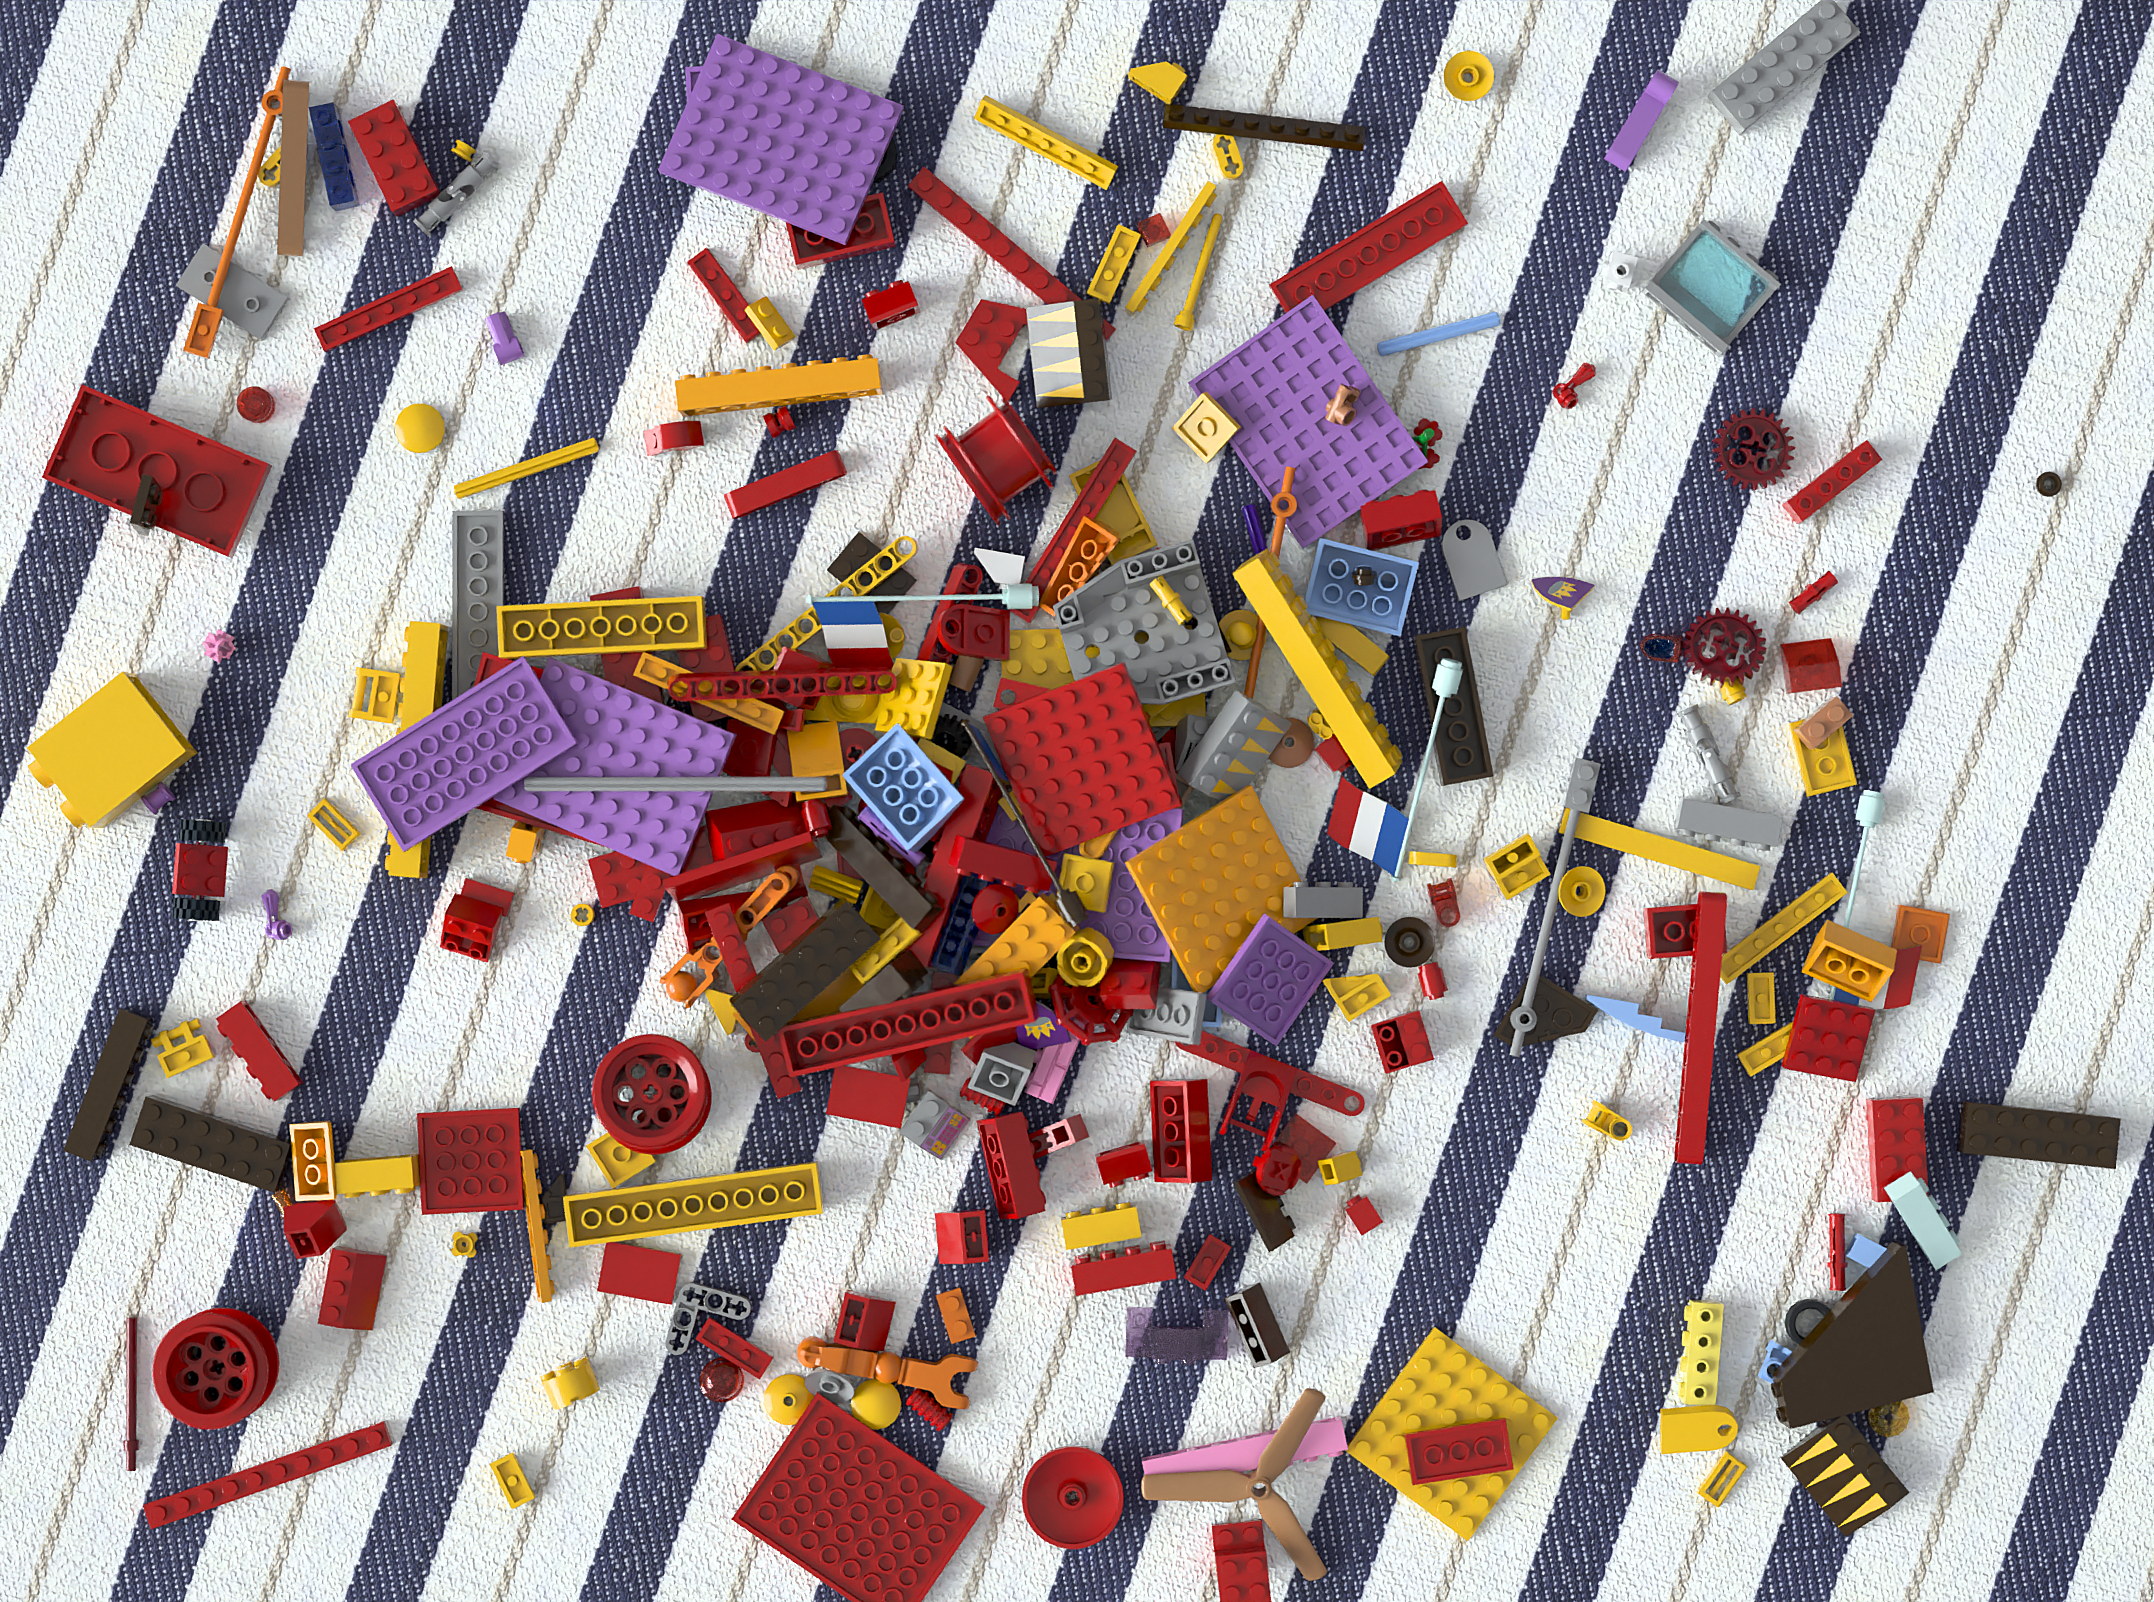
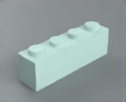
(1923, 1220)

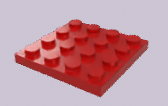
(470, 1161)

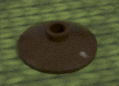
(1422, 945)

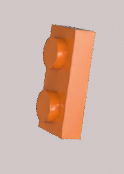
(955, 1315)

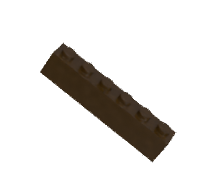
(881, 869)
(109, 1084)

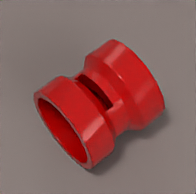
(784, 419)

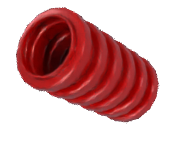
(984, 1100)
(929, 1409)

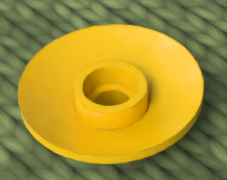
(1468, 63)
(1591, 891)
(784, 1386)

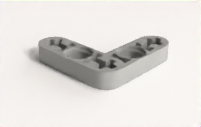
(693, 1307)

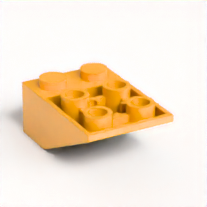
(818, 754)

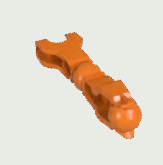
(682, 985)
(889, 1367)

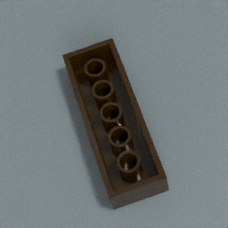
(1460, 735)
(804, 969)
(2038, 1134)
(212, 1143)

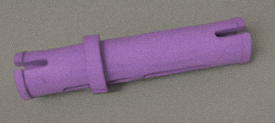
(880, 829)

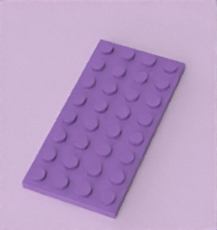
(464, 754)

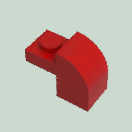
(673, 437)

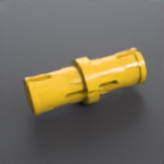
(1171, 600)

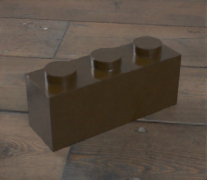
(1257, 1325)

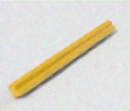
(526, 468)

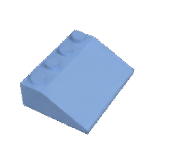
(1374, 606)
(904, 788)

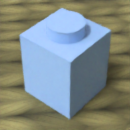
(1864, 1250)

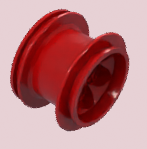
(997, 458)
(615, 1075)
(191, 1401)

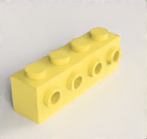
(1702, 1352)

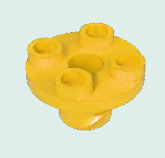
(1240, 633)

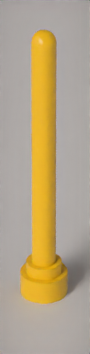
(1185, 318)

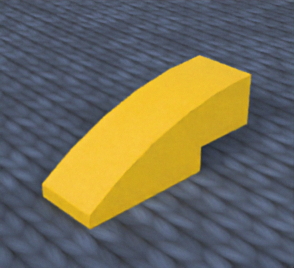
(1353, 644)

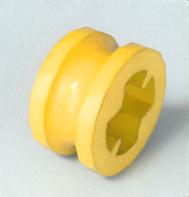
(463, 150)
(574, 913)

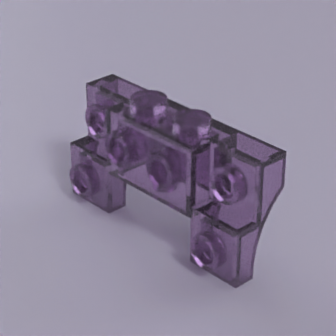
(1176, 1342)

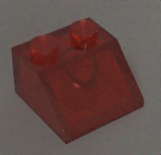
(1810, 666)

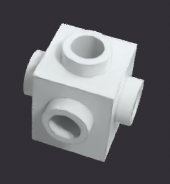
(1624, 264)

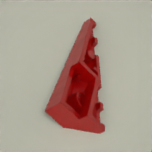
(695, 923)

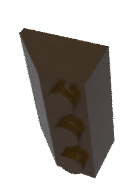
(1264, 1211)

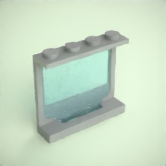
(1711, 287)

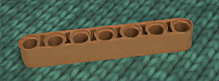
(293, 167)

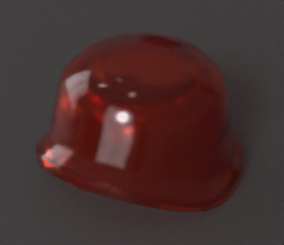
(721, 1380)

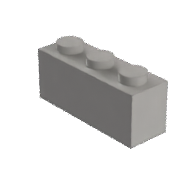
(1323, 900)

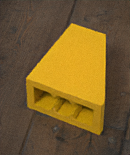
(1343, 933)

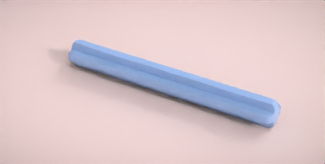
(1438, 333)

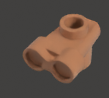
(1340, 408)

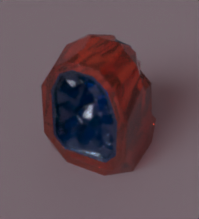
(1662, 647)

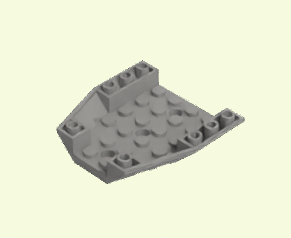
(1122, 603)

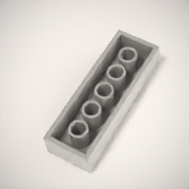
(1783, 64)

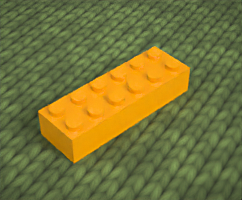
(1026, 943)

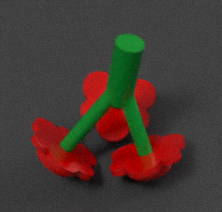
(1427, 434)

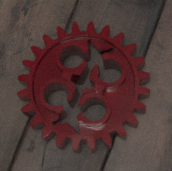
(1749, 472)
(1716, 667)

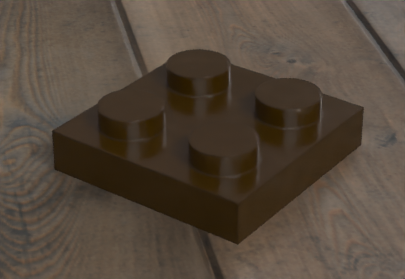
(145, 505)

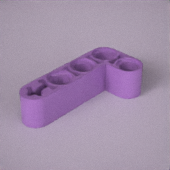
(1641, 120)

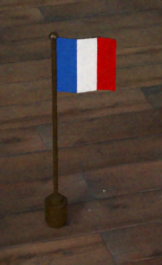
(1068, 903)

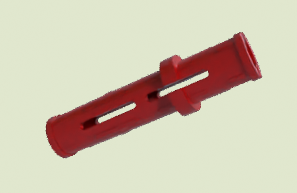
(1837, 1251)

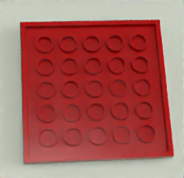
(1083, 759)

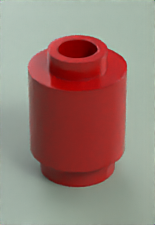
(816, 818)
(1432, 980)

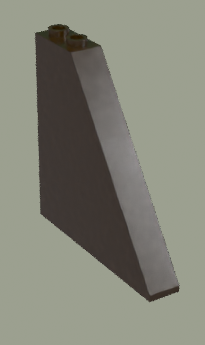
(1860, 1352)

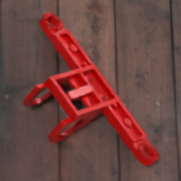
(1268, 1082)

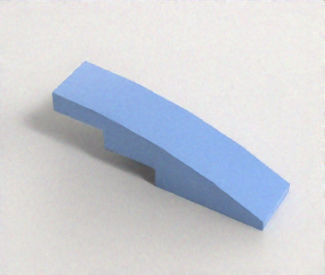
(1627, 1013)

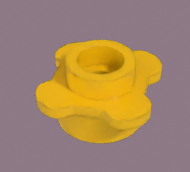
(458, 1239)

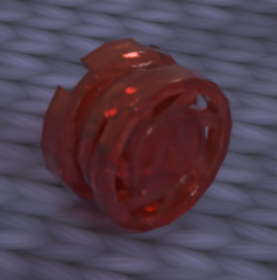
(256, 404)

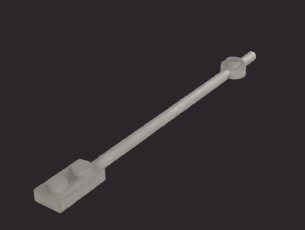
(1578, 800)

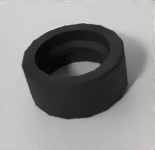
(1793, 1313)

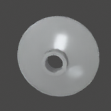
(830, 1384)

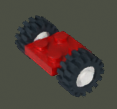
(199, 870)

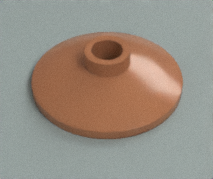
(1301, 750)

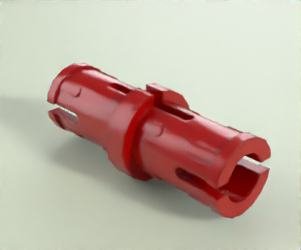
(1813, 592)

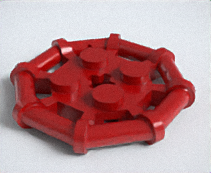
(1085, 1012)

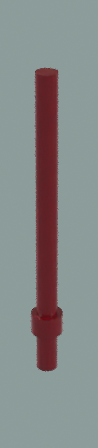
(131, 1444)

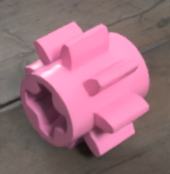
(219, 645)

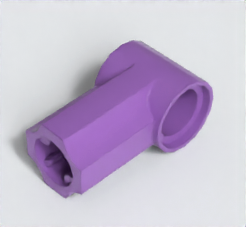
(506, 344)

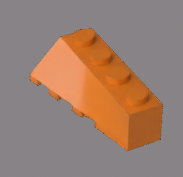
(1080, 561)

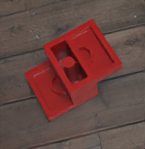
(1241, 1561)

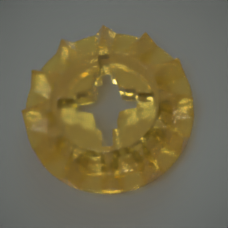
(1897, 1425)

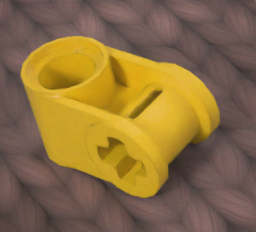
(1606, 1121)

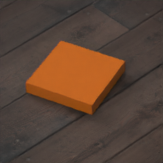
(1923, 928)

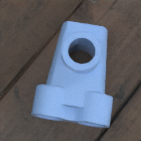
(1776, 1355)

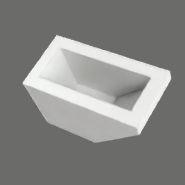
(1001, 566)

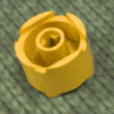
(1094, 948)
(570, 1383)

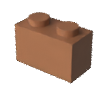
(1823, 722)

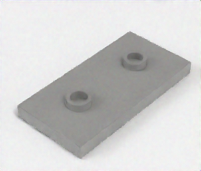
(243, 296)
(1176, 1017)

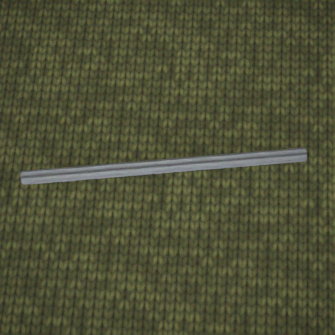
(675, 784)

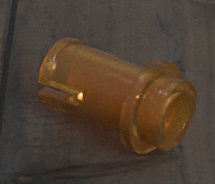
(281, 1199)

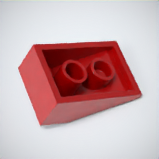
(1131, 984)

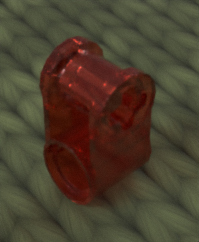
(1444, 901)

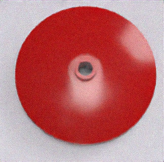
(1075, 1521)

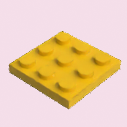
(916, 697)

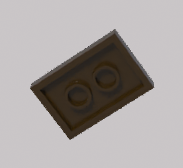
(858, 553)

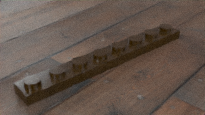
(1264, 127)

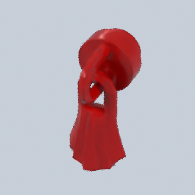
(1568, 397)

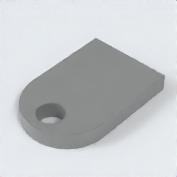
(1473, 561)

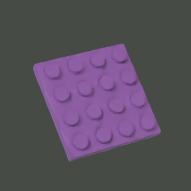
(1270, 980)

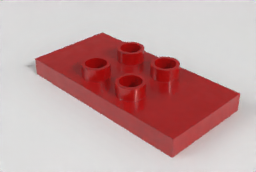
(203, 482)

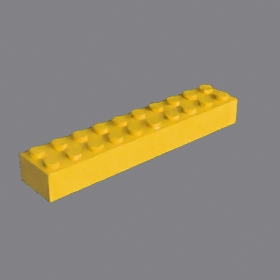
(1318, 667)
(421, 697)
(693, 1204)

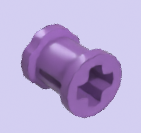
(158, 798)

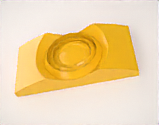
(1122, 515)
(849, 707)

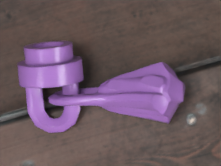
(280, 928)

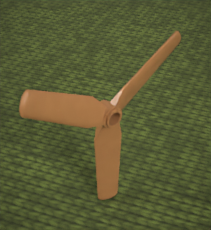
(1236, 1486)

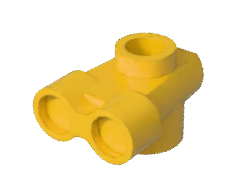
(1319, 724)

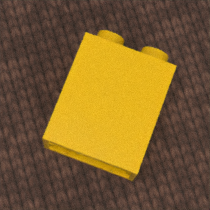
(109, 752)

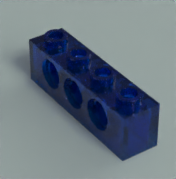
(334, 156)
(960, 928)

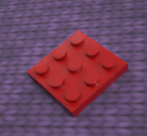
(1828, 1038)

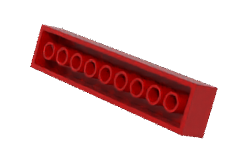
(909, 1023)

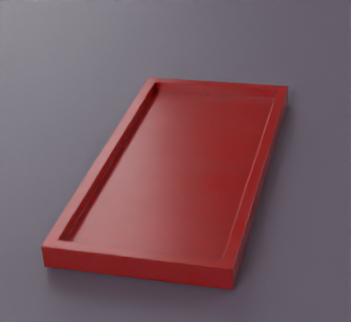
(742, 868)

